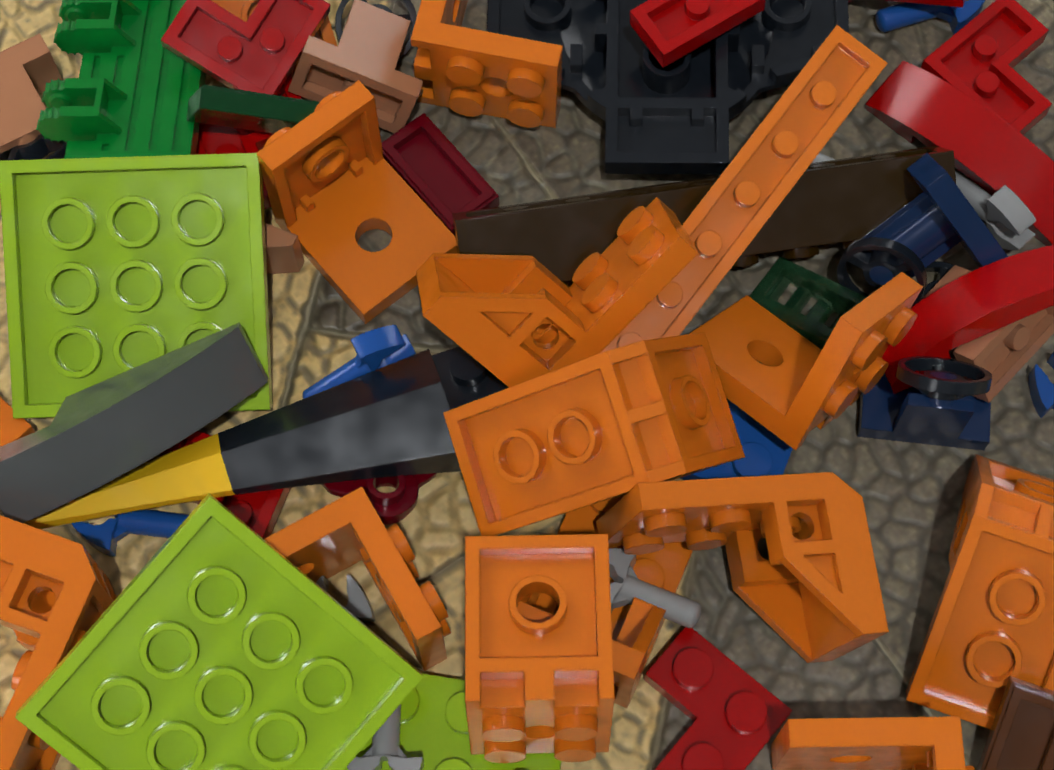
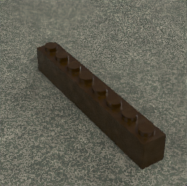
(826, 206)

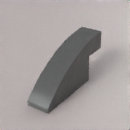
(126, 422)

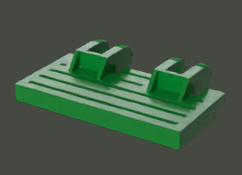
(128, 86)

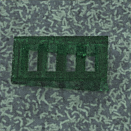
(829, 296)

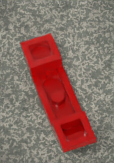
(983, 143)
(975, 307)

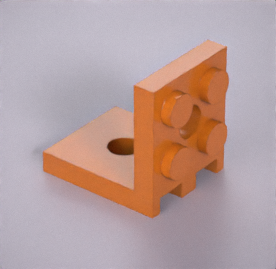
(484, 70)
(334, 186)
(797, 380)
(354, 532)
(541, 681)
(870, 744)

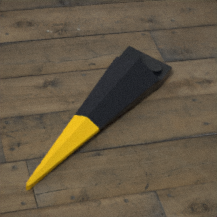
(354, 431)

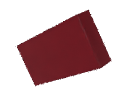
(437, 171)

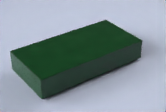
(246, 109)

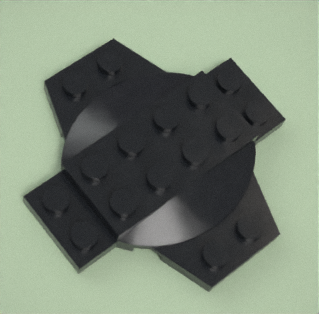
(678, 113)

